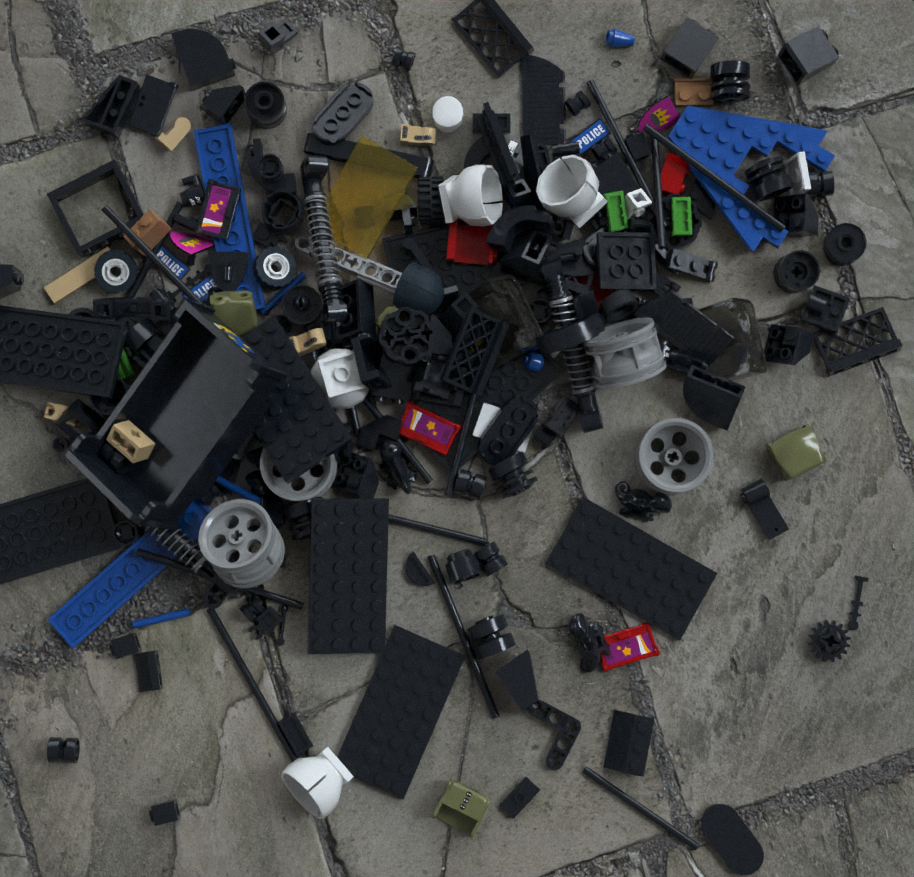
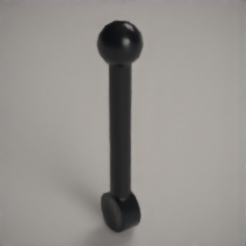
(281, 641)

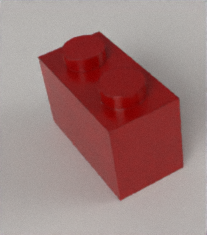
(673, 174)

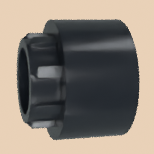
(462, 566)

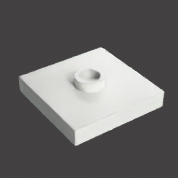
(798, 171)

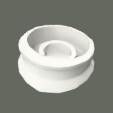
(447, 114)

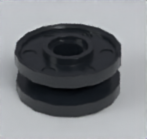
(849, 233)

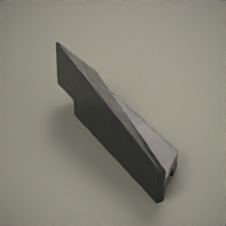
(535, 161)

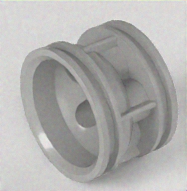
(626, 353)
(695, 441)
(313, 487)
(231, 523)

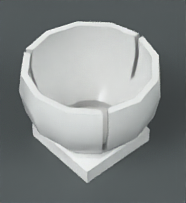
(570, 192)
(465, 194)
(339, 378)
(317, 782)

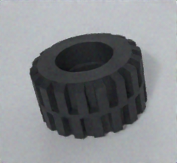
(429, 200)

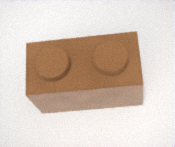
(150, 229)

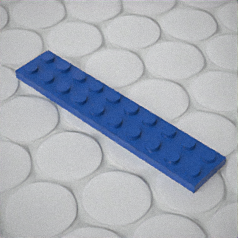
(220, 163)
(120, 581)

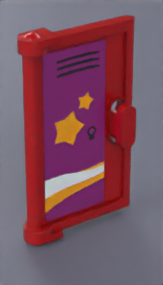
(424, 425)
(629, 646)

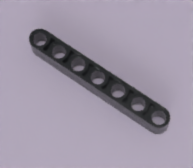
(343, 150)

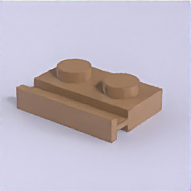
(692, 92)

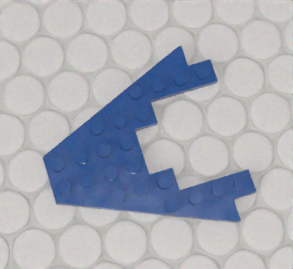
(722, 142)

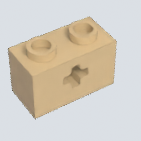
(130, 441)

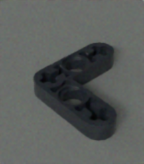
(562, 726)

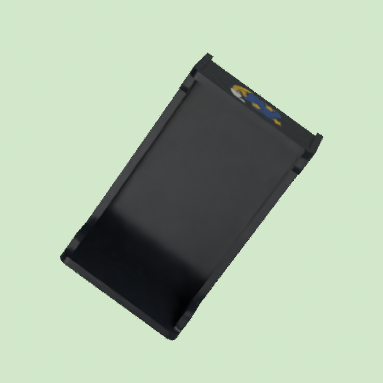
(197, 407)

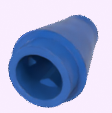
(618, 38)

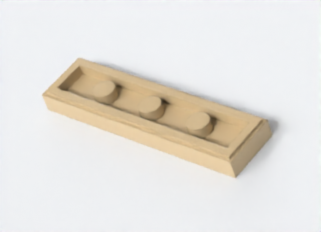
(73, 279)

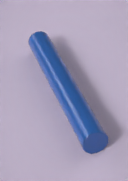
(277, 298)
(238, 490)
(161, 618)

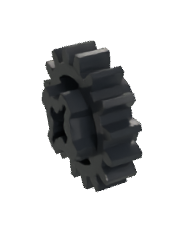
(830, 633)

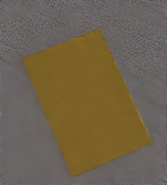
(367, 195)

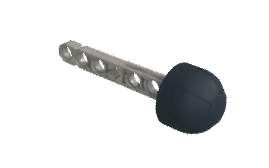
(414, 288)

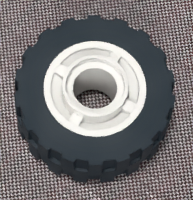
(270, 278)
(107, 279)

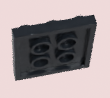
(626, 261)

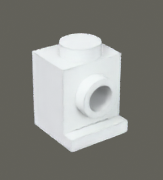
(636, 203)

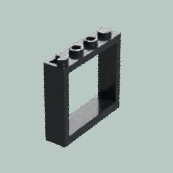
(82, 183)

